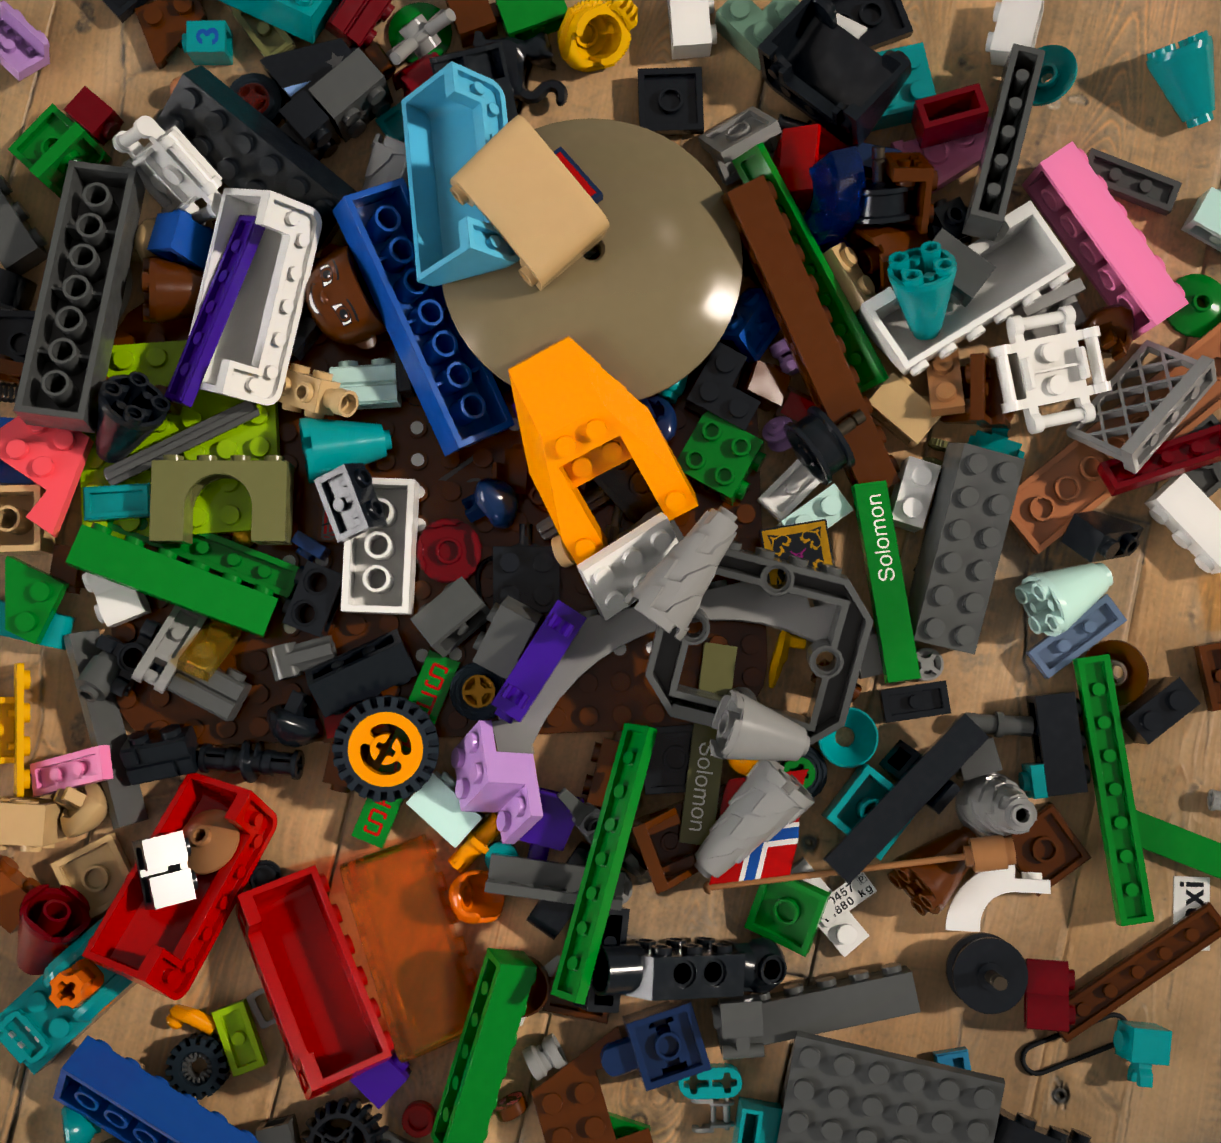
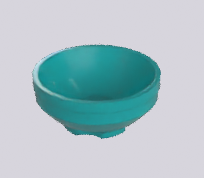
(861, 748)

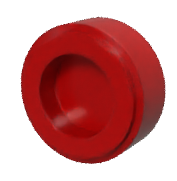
(418, 1118)

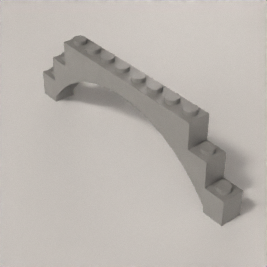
(720, 602)

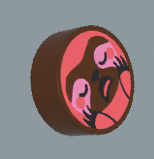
(511, 1106)

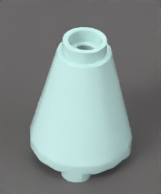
(1062, 595)

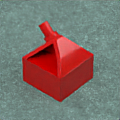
(797, 152)

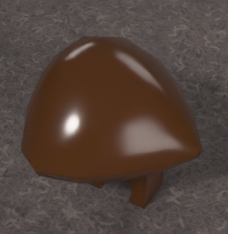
(1116, 329)

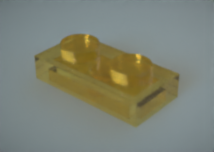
(208, 649)

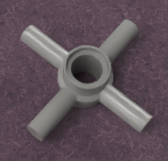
(420, 35)

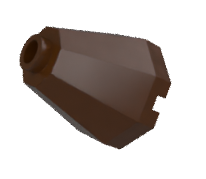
(877, 242)

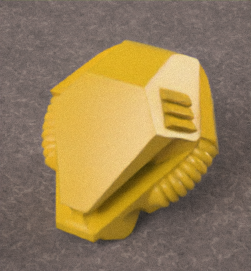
(596, 33)

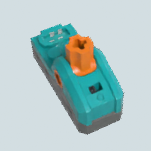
(60, 1006)

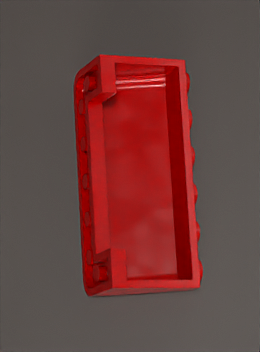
(170, 944)
(312, 981)

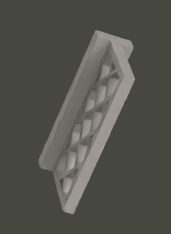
(1167, 411)

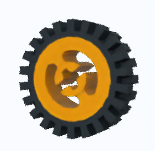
(357, 730)

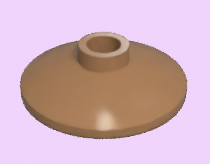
(218, 844)

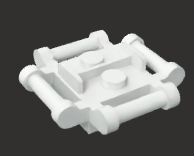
(171, 168)
(1050, 369)

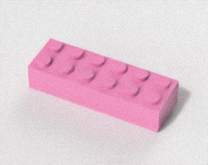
(1103, 238)

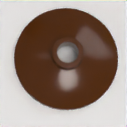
(1134, 668)

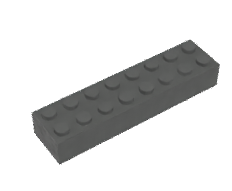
(80, 297)

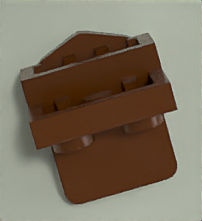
(981, 395)

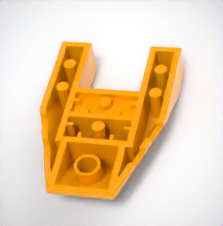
(580, 426)

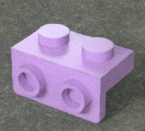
(21, 45)

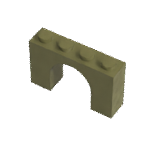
(180, 481)

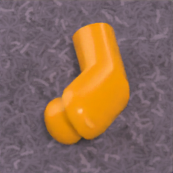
(194, 1017)

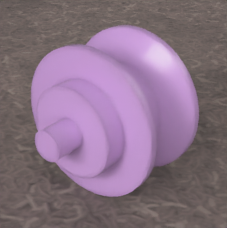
(774, 434)

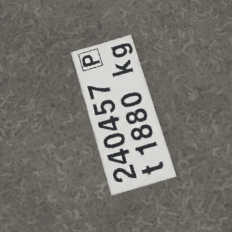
(849, 896)

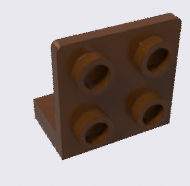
(910, 170)

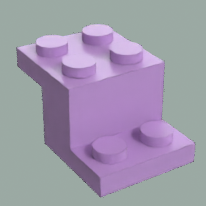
(497, 782)

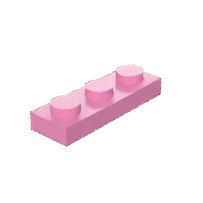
(71, 770)

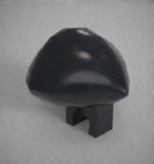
(291, 723)

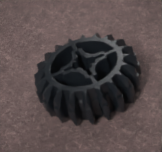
(362, 1124)

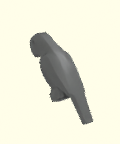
(586, 817)

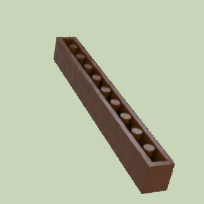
(807, 325)

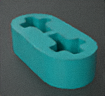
(711, 1089)

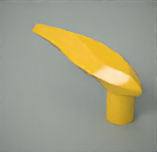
(780, 654)

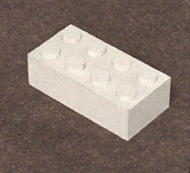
(382, 561)

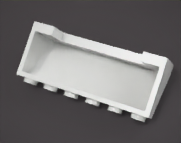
(1026, 263)
(265, 317)

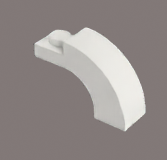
(980, 889)

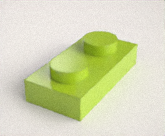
(239, 1037)

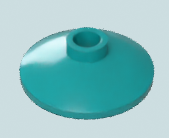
(1062, 69)

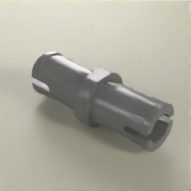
(1000, 724)

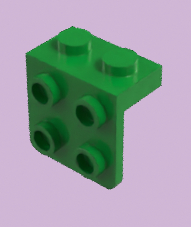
(722, 457)

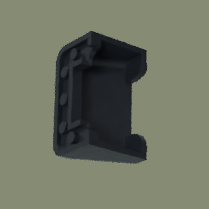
(831, 71)

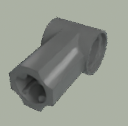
(294, 659)

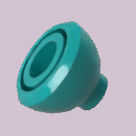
(76, 1127)

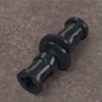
(251, 762)

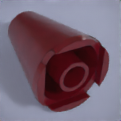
(48, 925)

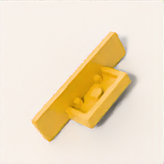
(12, 739)

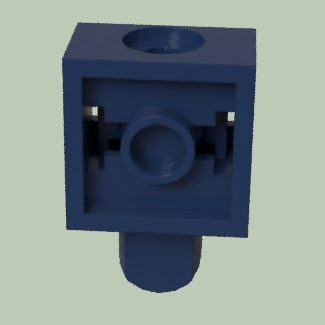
(660, 1044)

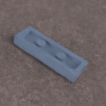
(1057, 652)

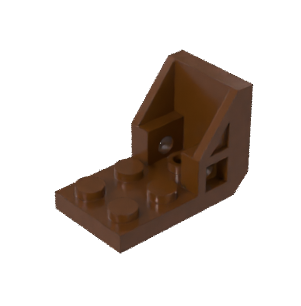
(665, 857)

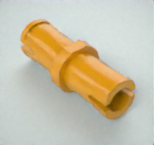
(477, 843)

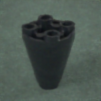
(127, 414)

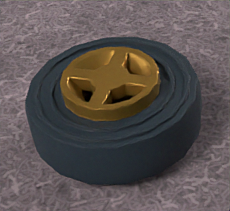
(467, 691)

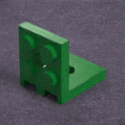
(68, 142)

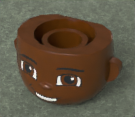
(342, 301)

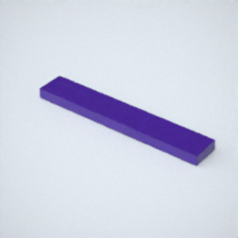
(215, 311)

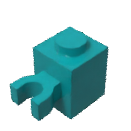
(1142, 1046)

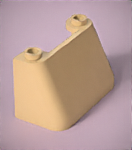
(531, 202)

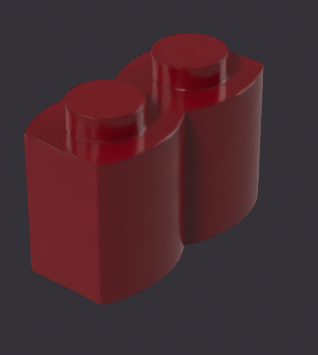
(1048, 995)

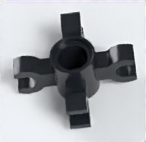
(123, 683)

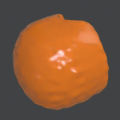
(471, 902)

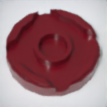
(448, 550)

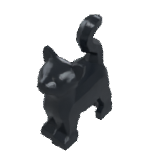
(519, 53)

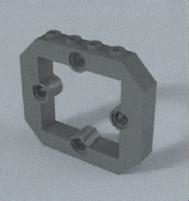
(845, 640)

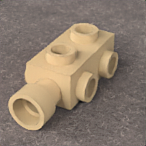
(316, 394)

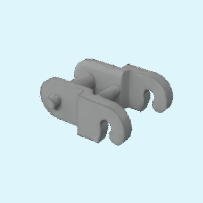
(713, 1123)

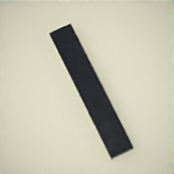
(905, 798)

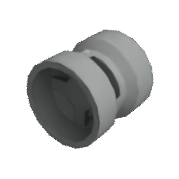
(544, 1057)

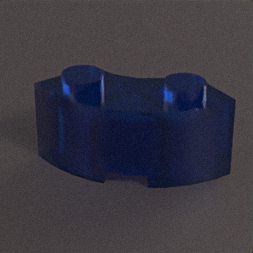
(835, 194)

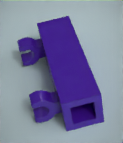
(538, 662)

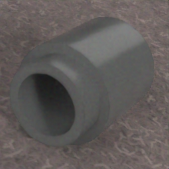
(97, 677)

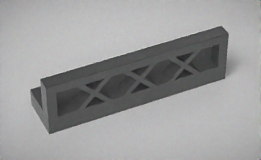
(540, 879)

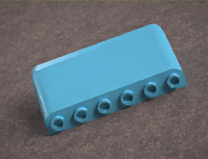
(443, 129)

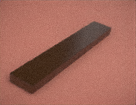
(1143, 968)

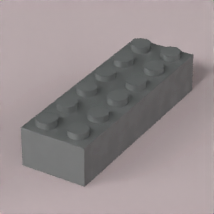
(962, 545)

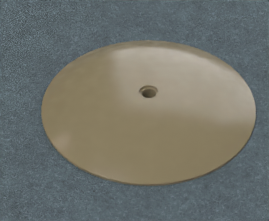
(654, 292)

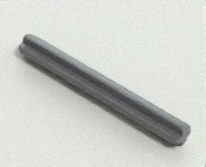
(181, 441)

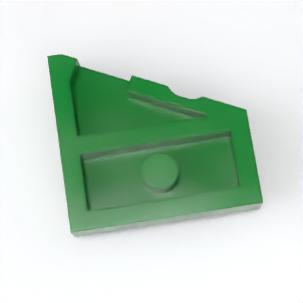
(30, 599)

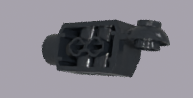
(688, 969)

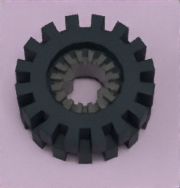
(189, 1051)

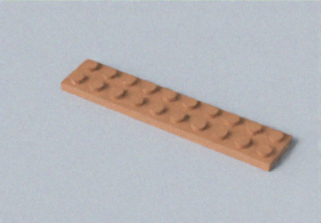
(1071, 479)

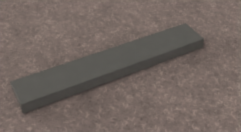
(106, 728)

